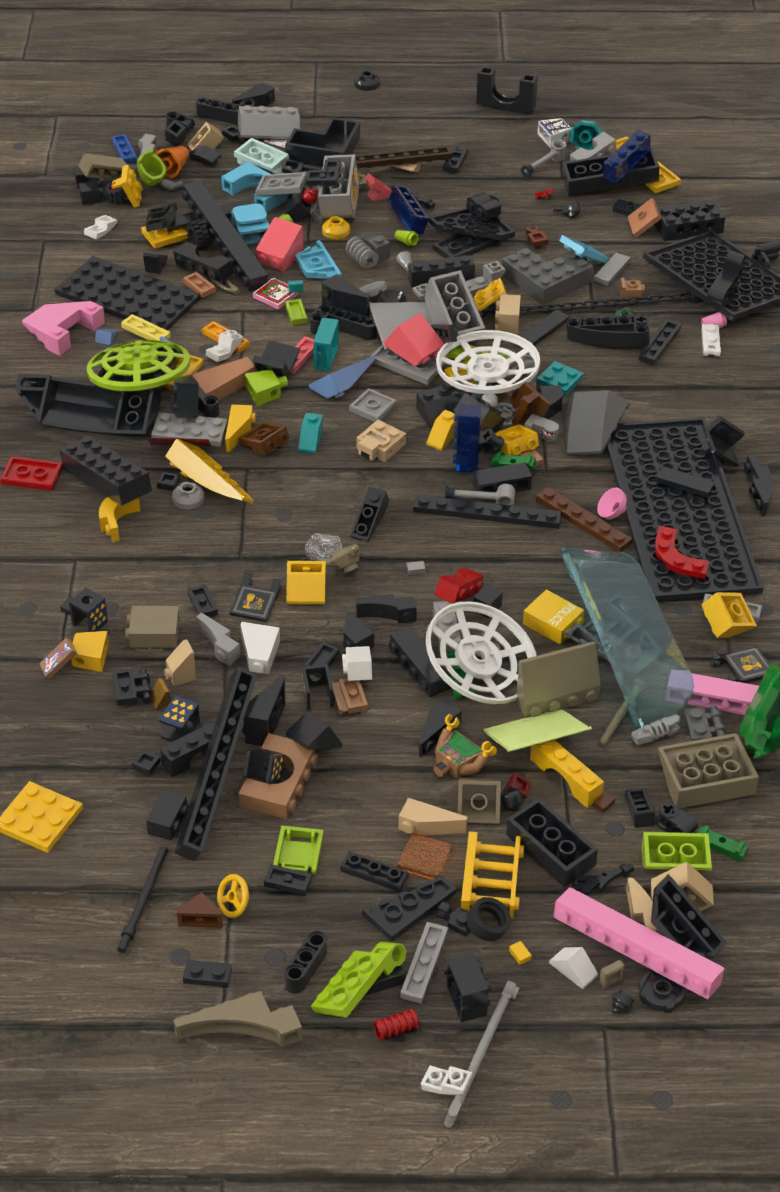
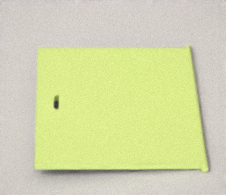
(535, 730)

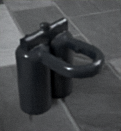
(767, 251)

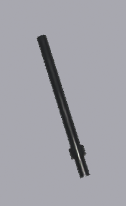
(130, 930)

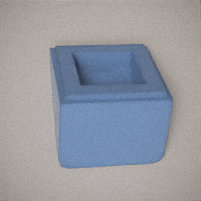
(105, 336)

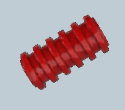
(396, 1024)

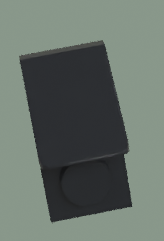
(153, 262)

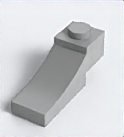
(147, 143)
(225, 648)

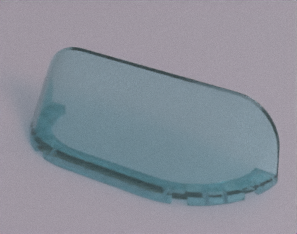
(631, 632)

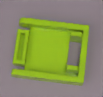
(299, 855)

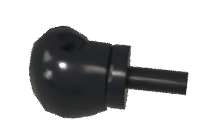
(571, 209)

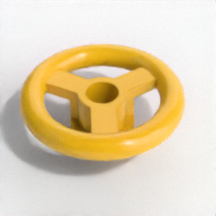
(236, 895)

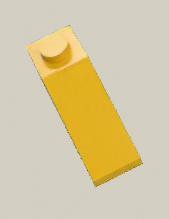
(239, 423)

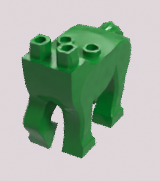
(762, 719)

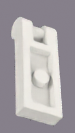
(710, 340)

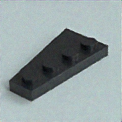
(410, 907)

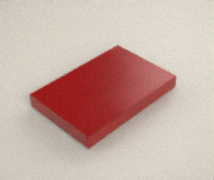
(31, 473)

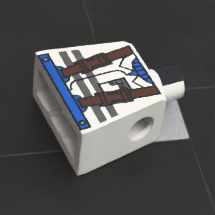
(554, 130)

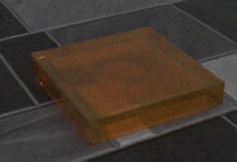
(424, 856)

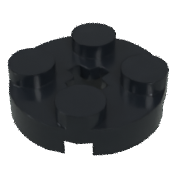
(660, 1001)

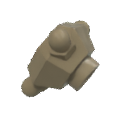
(345, 559)

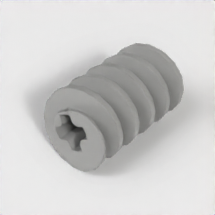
(361, 253)

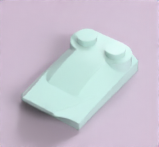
(261, 156)

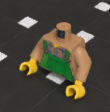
(458, 754)

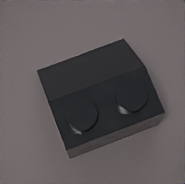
(185, 397)

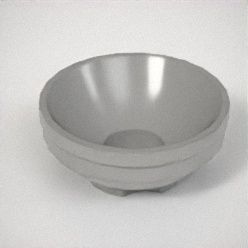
(188, 499)

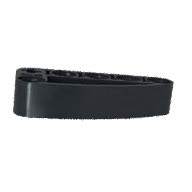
(610, 331)

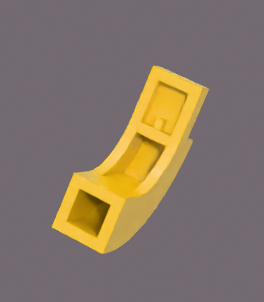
(111, 511)

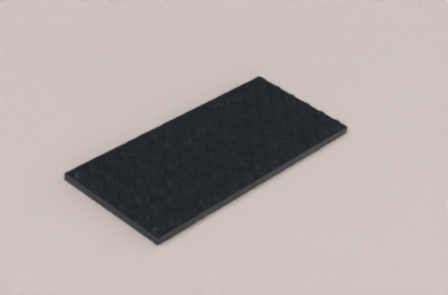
(706, 526)

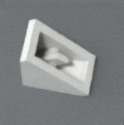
(575, 965)

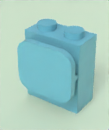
(250, 222)

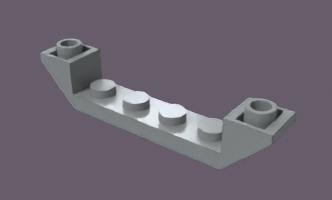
(491, 272)

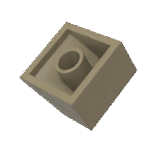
(479, 800)

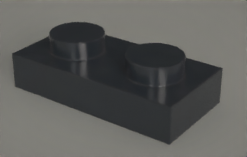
(202, 600)
(287, 880)
(207, 973)

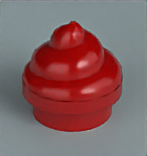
(310, 195)

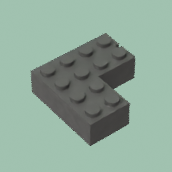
(545, 279)

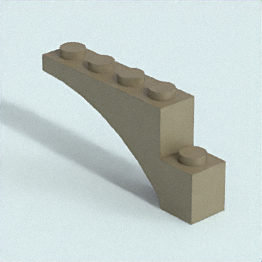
(243, 1016)

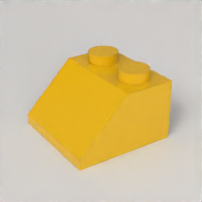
(728, 614)

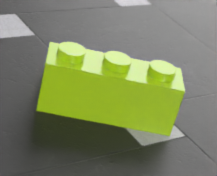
(670, 850)

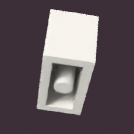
(357, 663)

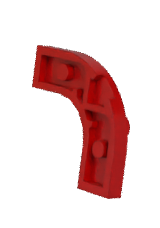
(674, 560)

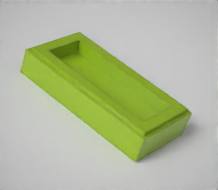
(296, 312)

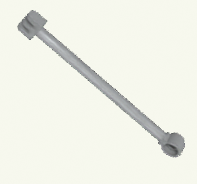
(509, 991)

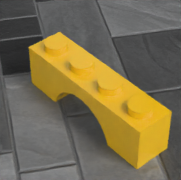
(583, 782)

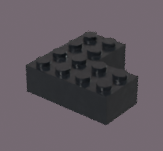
(312, 146)

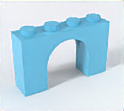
(250, 176)

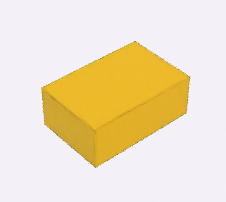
(520, 953)

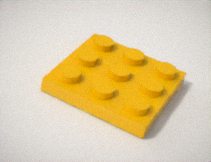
(39, 816)

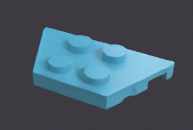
(317, 262)

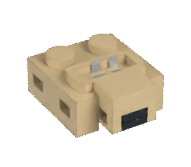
(380, 441)

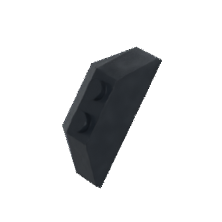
(682, 921)

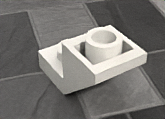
(226, 346)

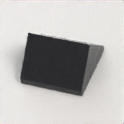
(313, 733)

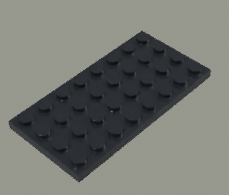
(127, 293)

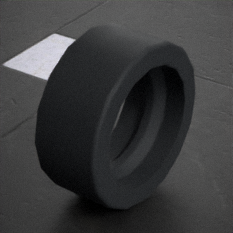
(479, 928)

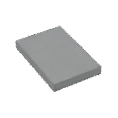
(281, 183)

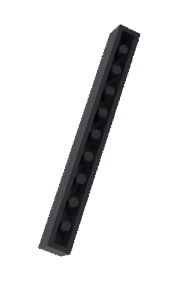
(224, 235)
(215, 764)

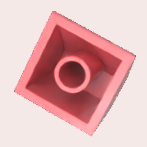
(280, 244)
(415, 341)

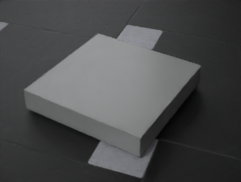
(373, 405)

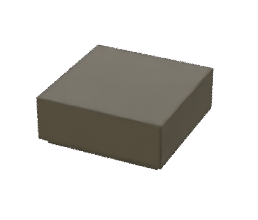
(611, 974)

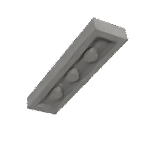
(424, 963)

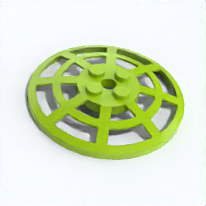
(136, 359)

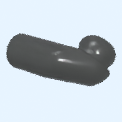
(170, 185)

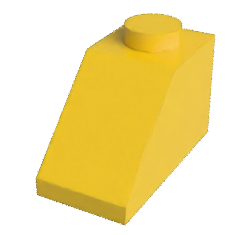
(442, 431)

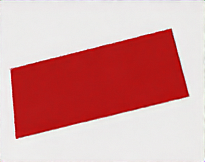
(169, 441)

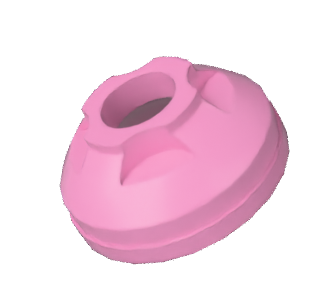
(609, 503)

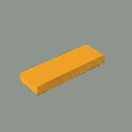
(213, 331)

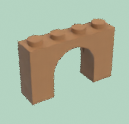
(279, 798)

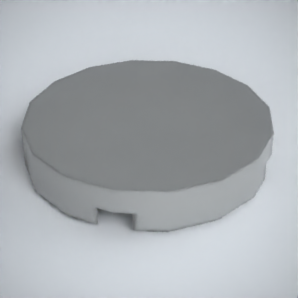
(373, 288)

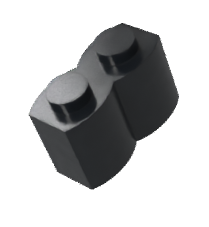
(483, 206)

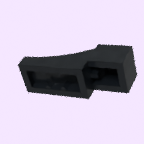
(388, 607)

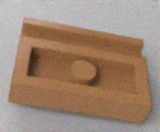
(349, 696)

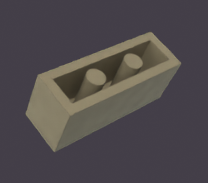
(101, 166)

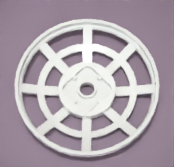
(488, 366)
(482, 647)

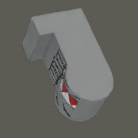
(545, 428)

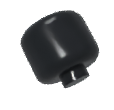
(512, 799)

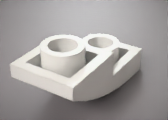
(446, 1082)

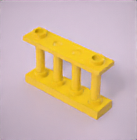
(473, 864)

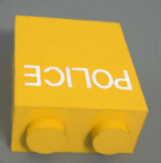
(552, 616)

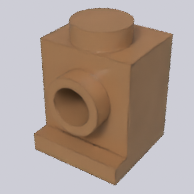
(631, 288)

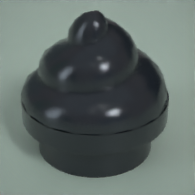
(619, 1002)

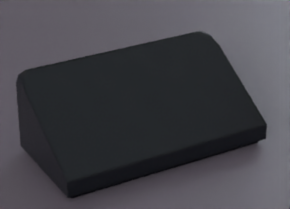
(384, 981)

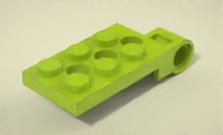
(357, 977)

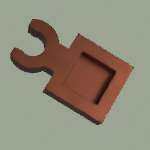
(536, 237)

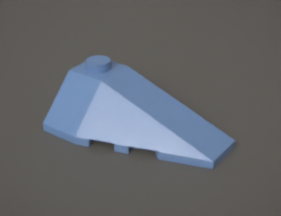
(341, 380)

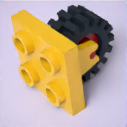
(124, 188)

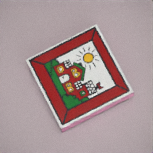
(274, 293)

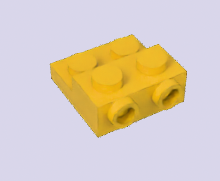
(518, 439)

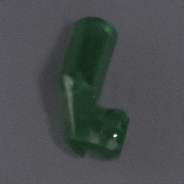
(624, 311)

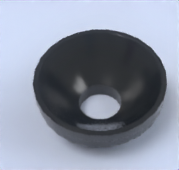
(367, 81)
(392, 296)

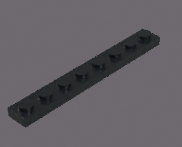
(487, 511)

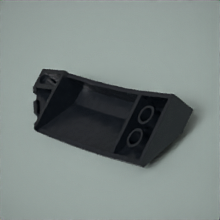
(87, 406)

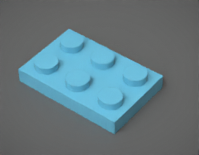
(583, 250)

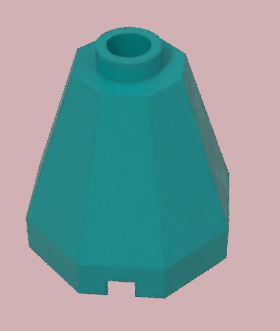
(584, 133)

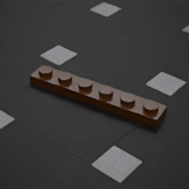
(584, 519)

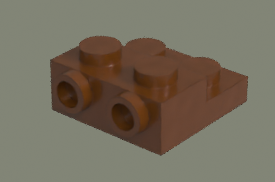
(265, 438)

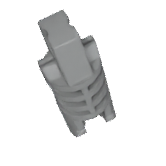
(656, 730)

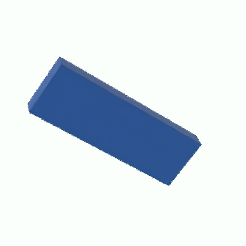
(124, 148)

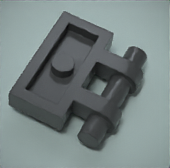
(698, 720)

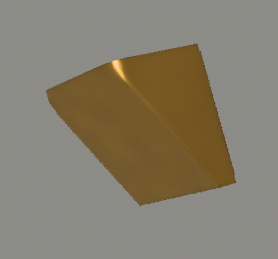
(160, 695)

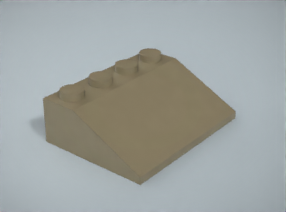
(558, 680)
(708, 770)

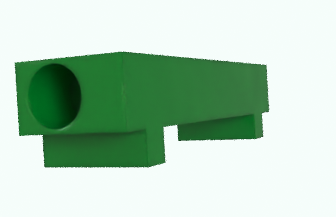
(503, 460)
(728, 846)

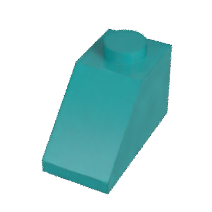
(311, 433)

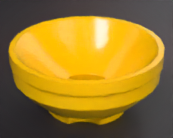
(335, 228)

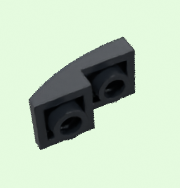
(205, 154)

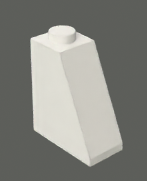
(260, 646)

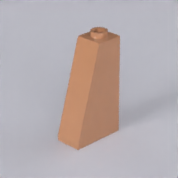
(224, 378)

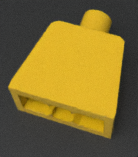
(91, 650)

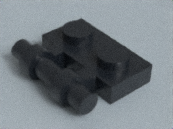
(125, 686)

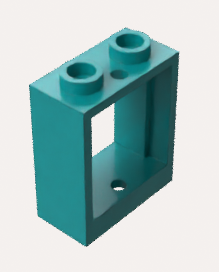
(326, 344)

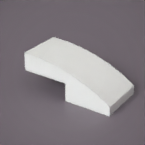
(102, 226)

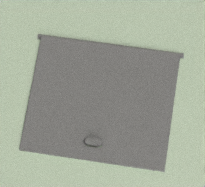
(390, 315)

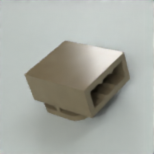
(153, 628)

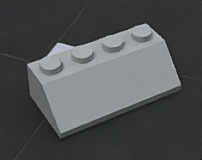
(267, 122)

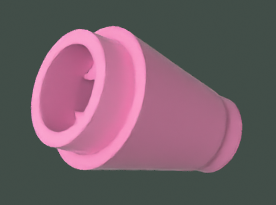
(715, 319)

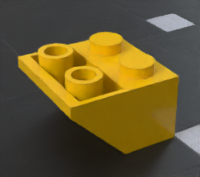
(306, 582)

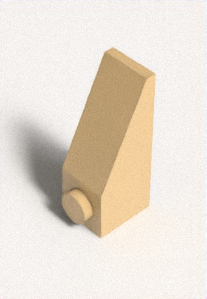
(430, 820)

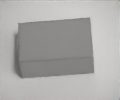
(415, 568)

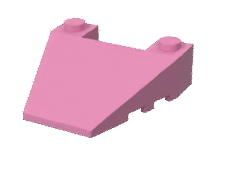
(53, 320)

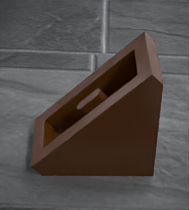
(200, 913)

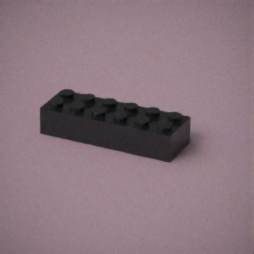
(587, 174)
(105, 470)

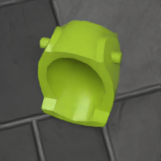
(151, 168)

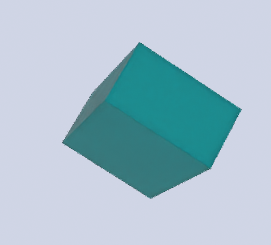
(295, 286)

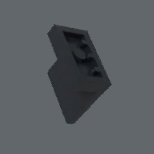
(278, 358)
(722, 436)

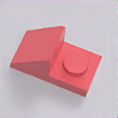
(378, 189)

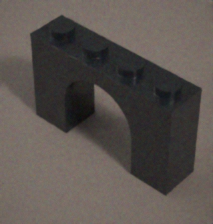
(490, 96)

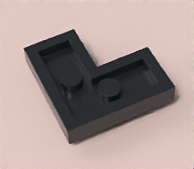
(327, 176)

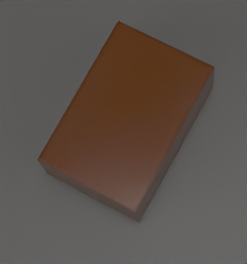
(604, 802)

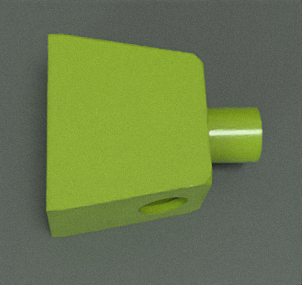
(264, 386)

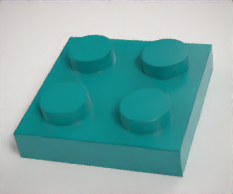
(560, 375)

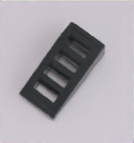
(640, 809)

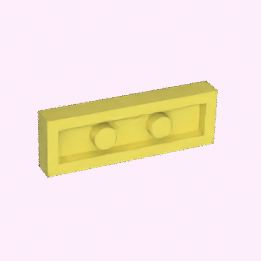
(144, 328)

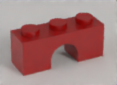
(458, 588)

